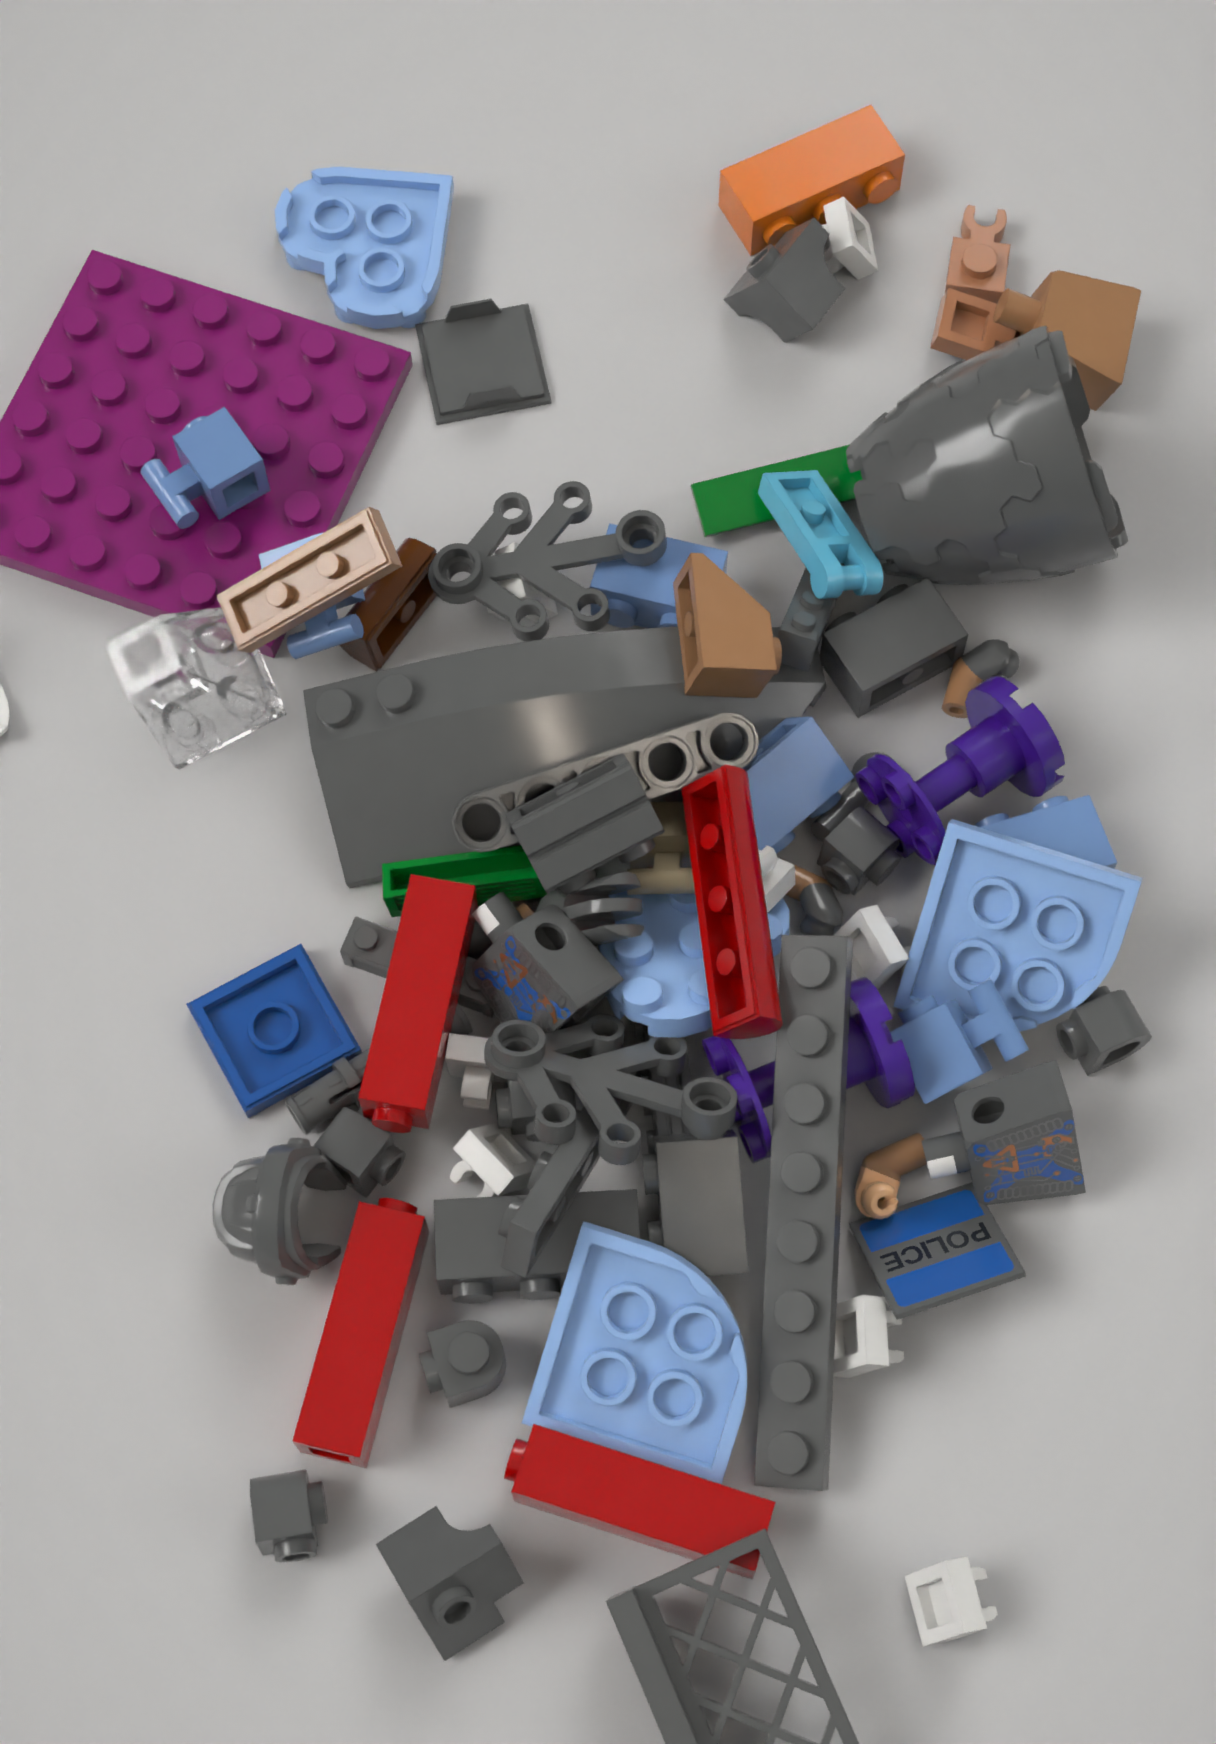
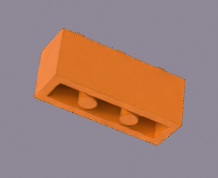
(796, 178)

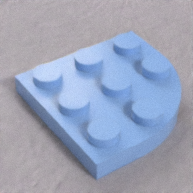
(1016, 916)
(642, 1357)

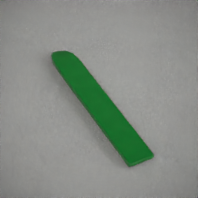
(734, 500)

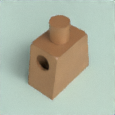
(1094, 319)

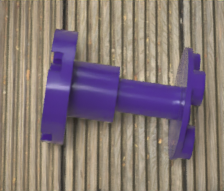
(998, 748)
(871, 1060)

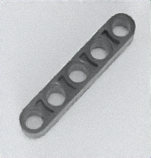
(690, 739)

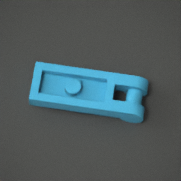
(821, 534)

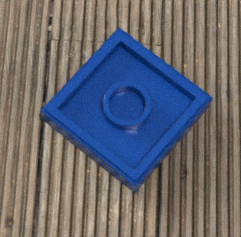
(273, 1030)

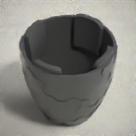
(988, 472)

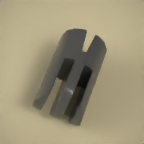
(596, 912)

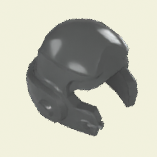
(259, 1210)

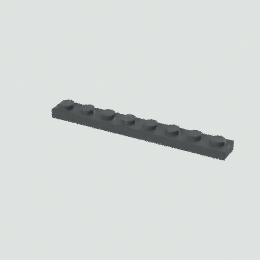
(804, 1214)

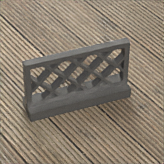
(666, 1677)

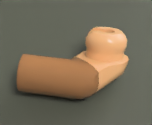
(882, 1173)

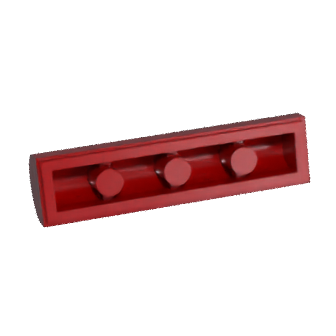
(731, 905)

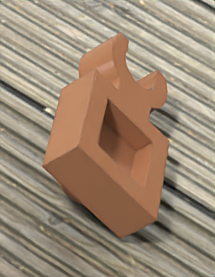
(978, 258)
(967, 326)

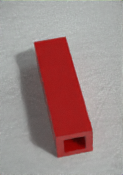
(418, 1004)
(362, 1332)
(634, 1497)

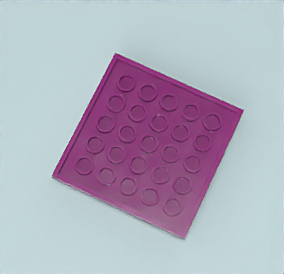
(126, 373)

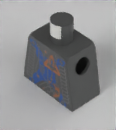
(539, 966)
(1013, 1139)

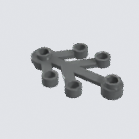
(539, 559)
(528, 1055)

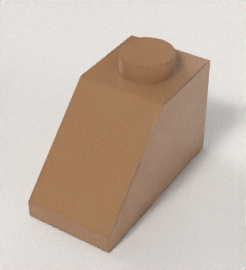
(722, 633)

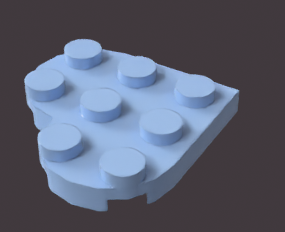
(372, 238)
(666, 967)

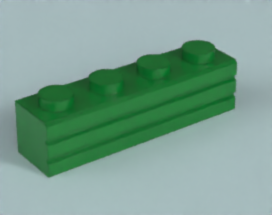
(490, 871)

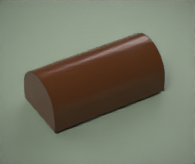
(393, 605)

